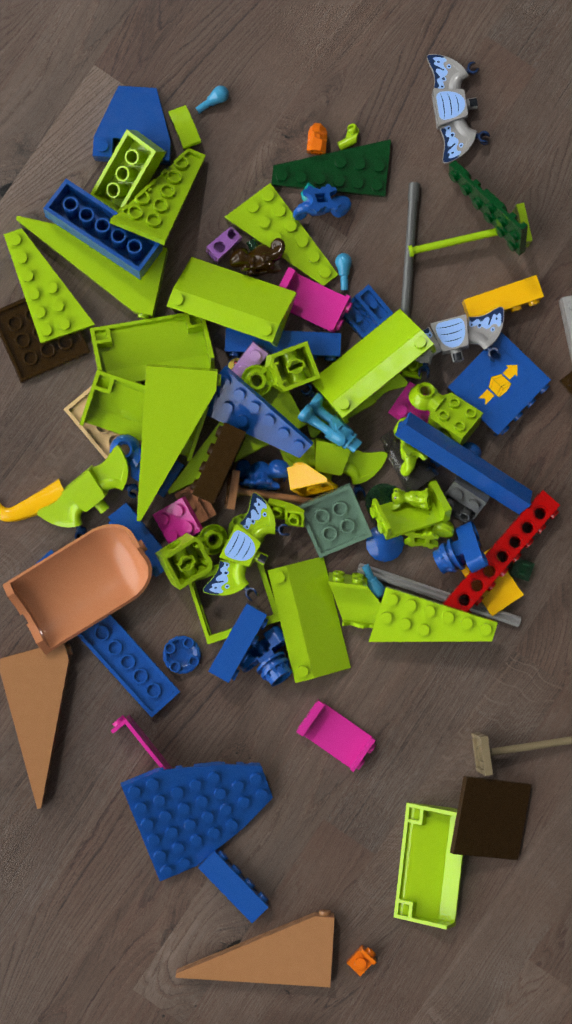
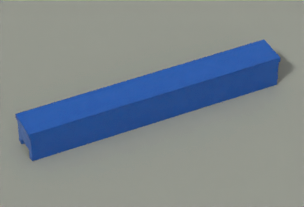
(464, 463)

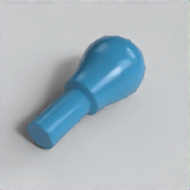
(217, 96)
(343, 263)
(373, 583)

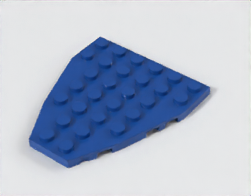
(194, 810)

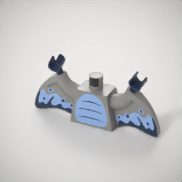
(452, 106)
(454, 336)

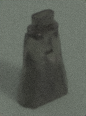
(422, 472)

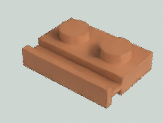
(201, 508)

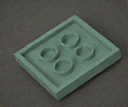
(335, 520)

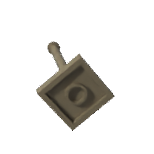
(483, 753)

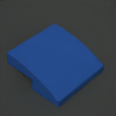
(367, 312)

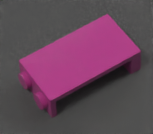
(316, 302)
(336, 735)
(142, 738)

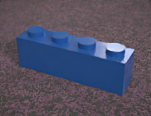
(127, 517)
(237, 643)
(234, 885)

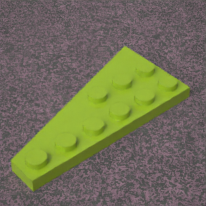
(160, 202)
(268, 218)
(48, 299)
(417, 619)

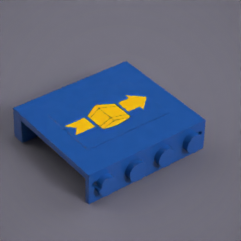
(501, 386)

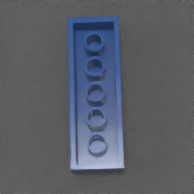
(90, 222)

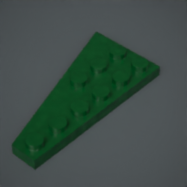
(350, 171)
(493, 209)

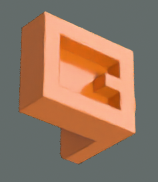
(362, 959)

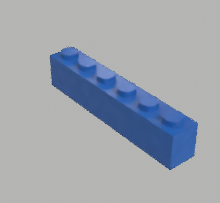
(321, 343)

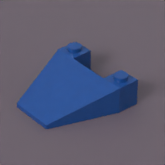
(132, 110)

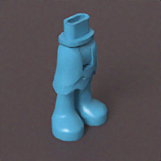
(335, 431)

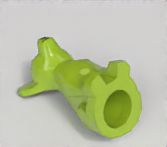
(418, 499)

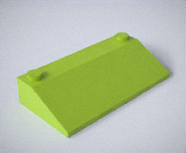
(232, 300)
(162, 340)
(372, 363)
(119, 406)
(309, 619)
(427, 870)

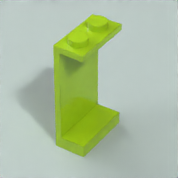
(411, 518)

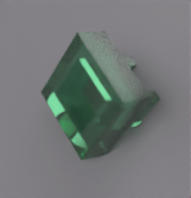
(522, 569)

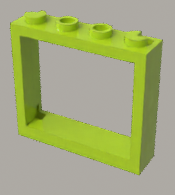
(211, 638)

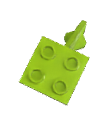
(354, 599)

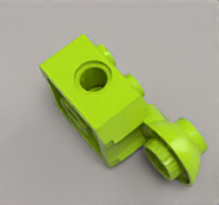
(284, 370)
(446, 412)
(188, 556)

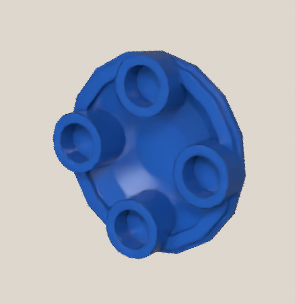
(384, 549)
(181, 654)

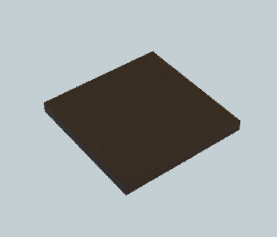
(24, 347)
(490, 818)

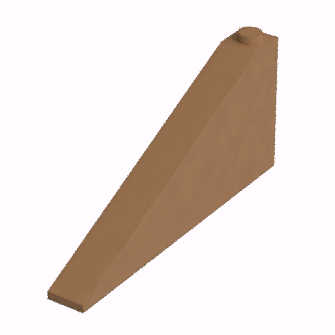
(35, 697)
(285, 955)

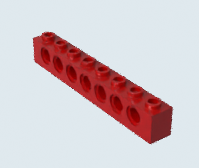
(548, 507)

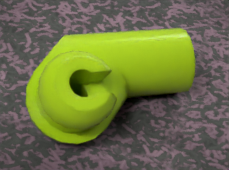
(351, 137)

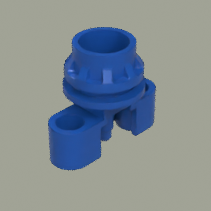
(465, 550)
(272, 666)

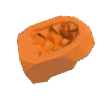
(317, 139)

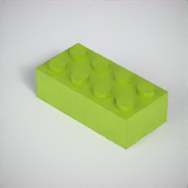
(128, 170)

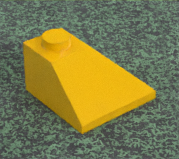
(307, 481)

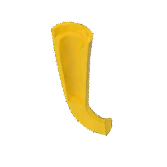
(30, 506)

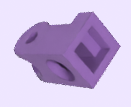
(223, 244)

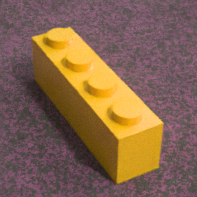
(509, 297)

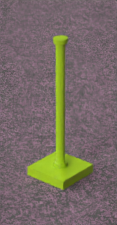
(519, 210)

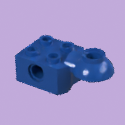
(133, 460)

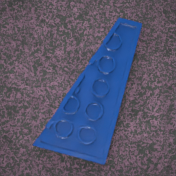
(246, 410)

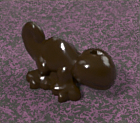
(260, 259)

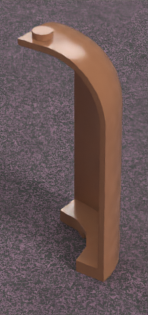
(80, 584)

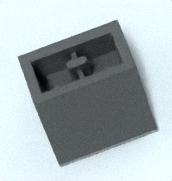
(465, 499)

